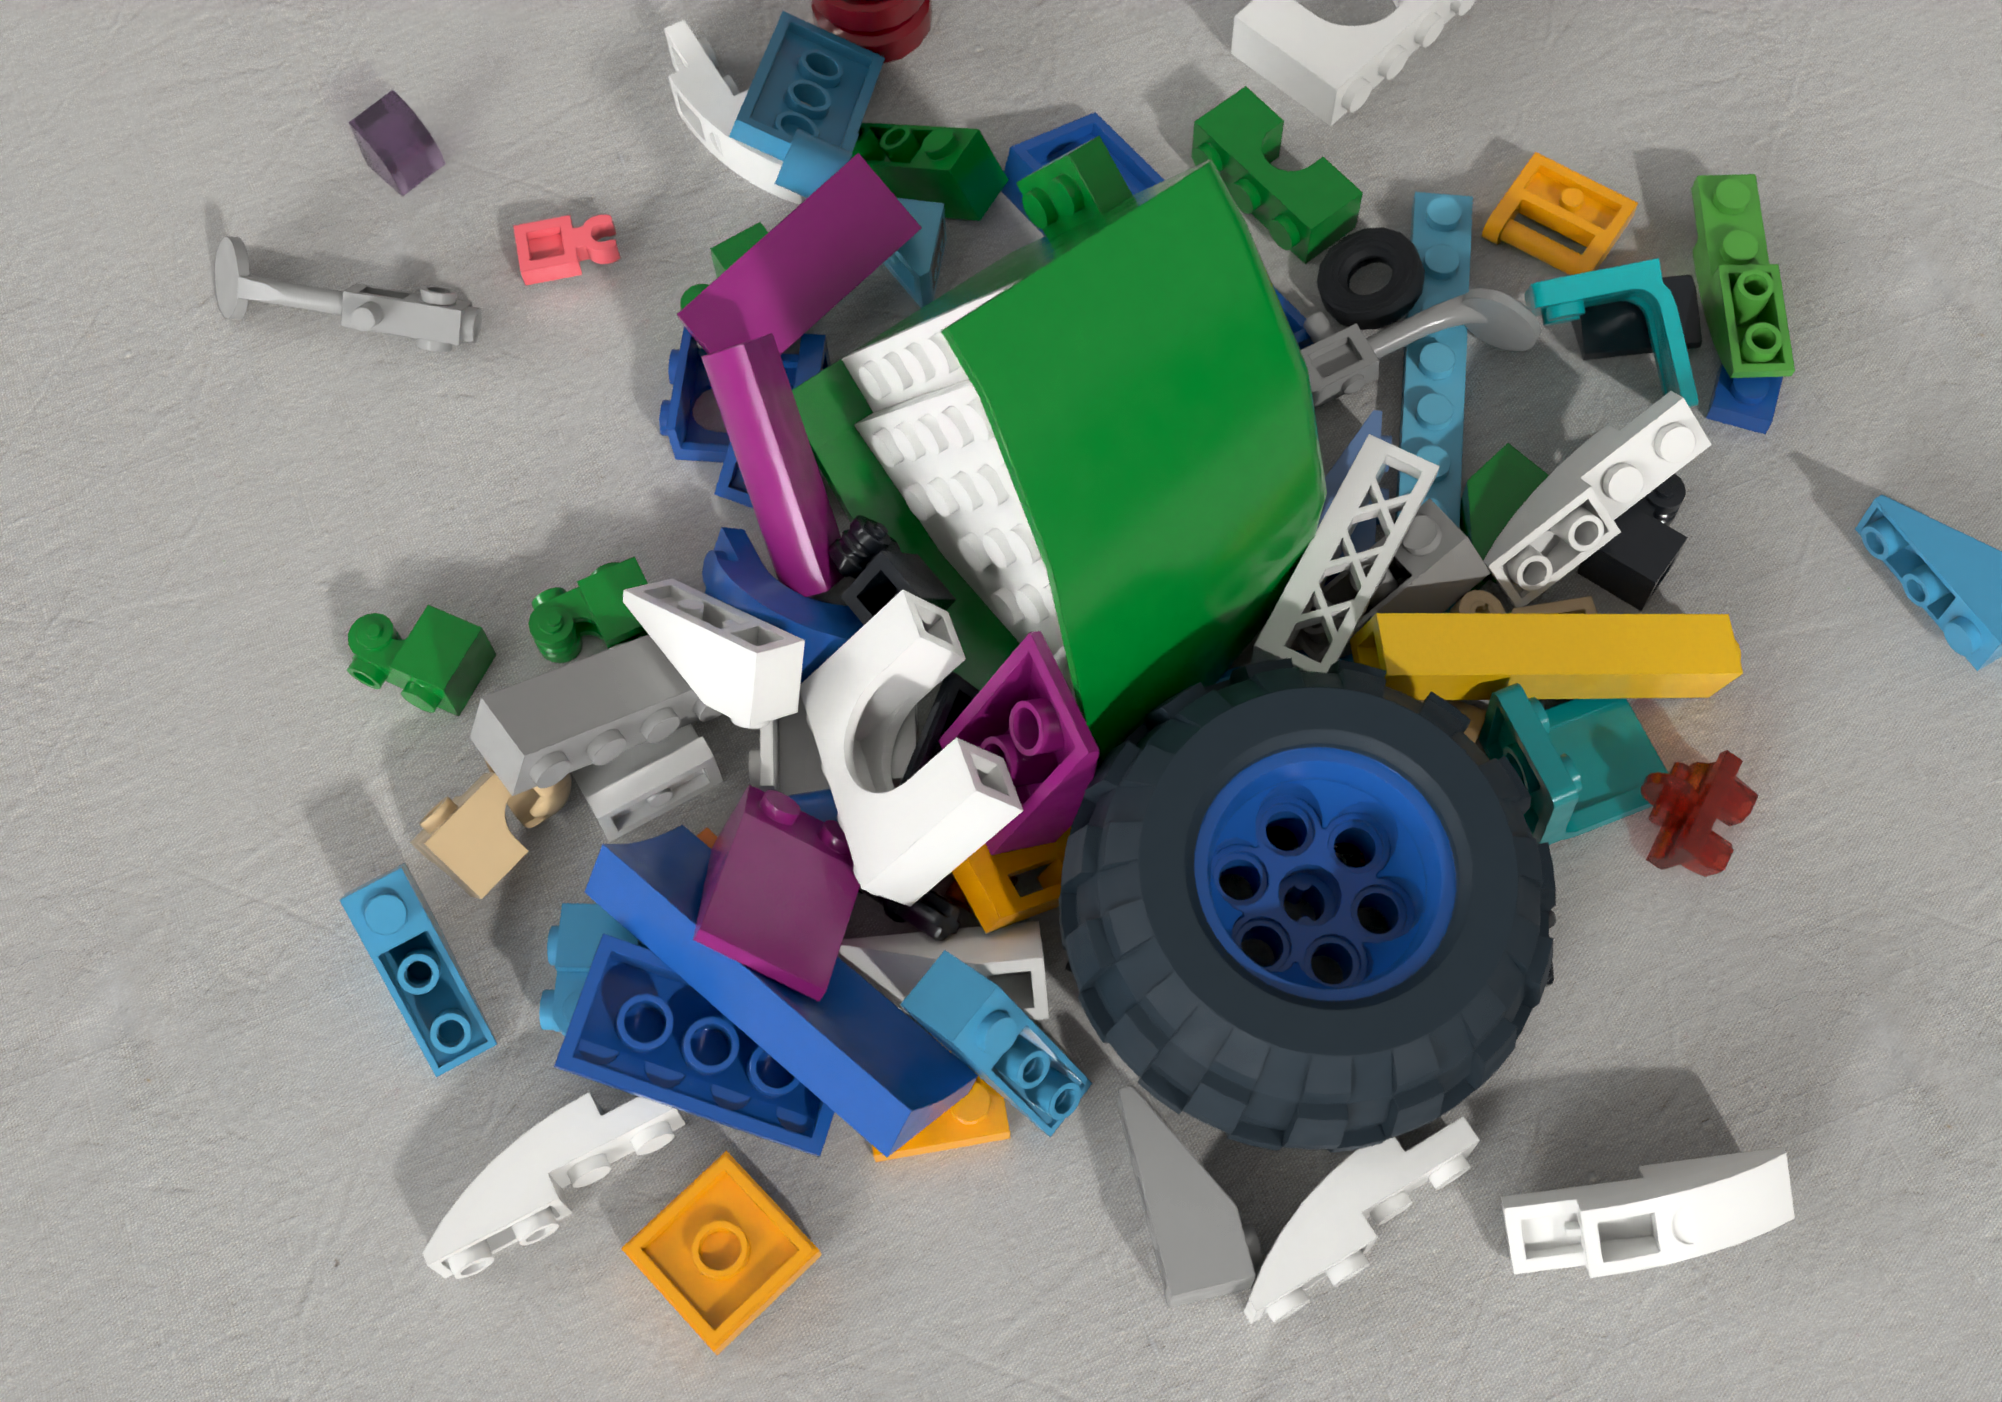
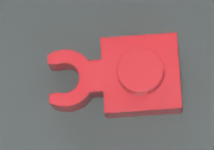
(554, 248)

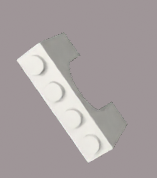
(1332, 64)
(855, 707)

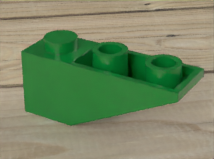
(934, 165)

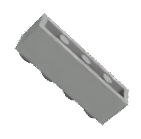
(584, 714)

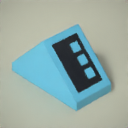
(920, 258)

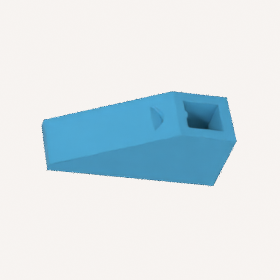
(1943, 573)
(419, 968)
(997, 1041)

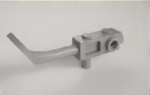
(430, 316)
(1347, 360)

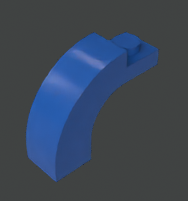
(741, 580)

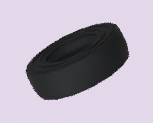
(1357, 251)

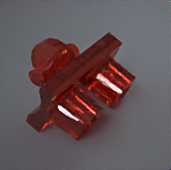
(1687, 807)

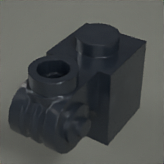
(1644, 551)
(882, 570)

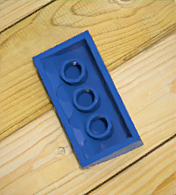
(665, 1042)

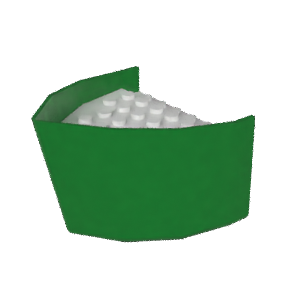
(1092, 440)

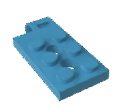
(816, 137)

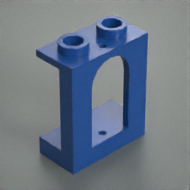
(691, 380)

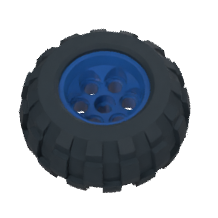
(1273, 1046)

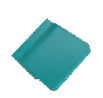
(1640, 283)
(1575, 759)

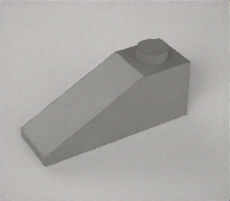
(1189, 1217)

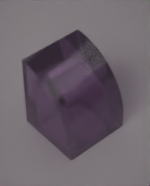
(396, 143)

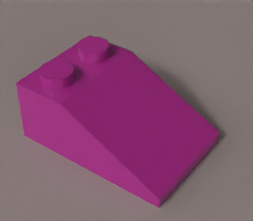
(1041, 735)
(778, 892)

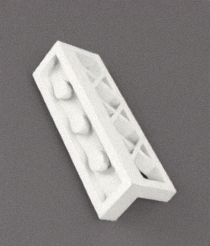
(1324, 550)

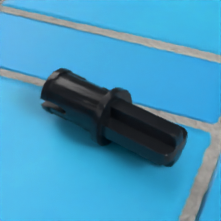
(929, 914)

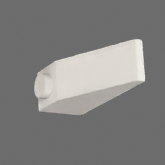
(722, 652)

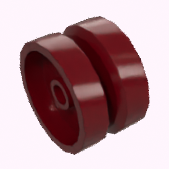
(879, 26)

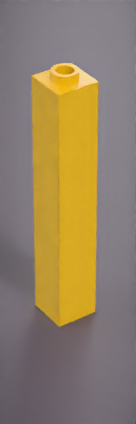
(1551, 654)

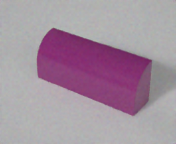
(803, 263)
(776, 462)

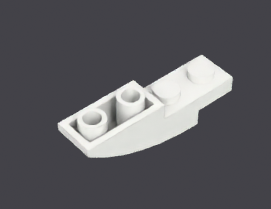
(711, 107)
(1583, 496)
(522, 1187)
(1652, 1220)
(1331, 1225)

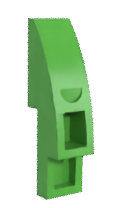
(1735, 280)

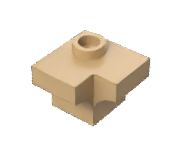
(471, 837)

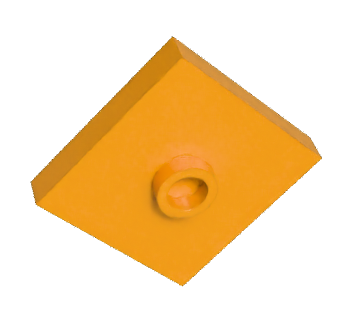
(721, 1252)

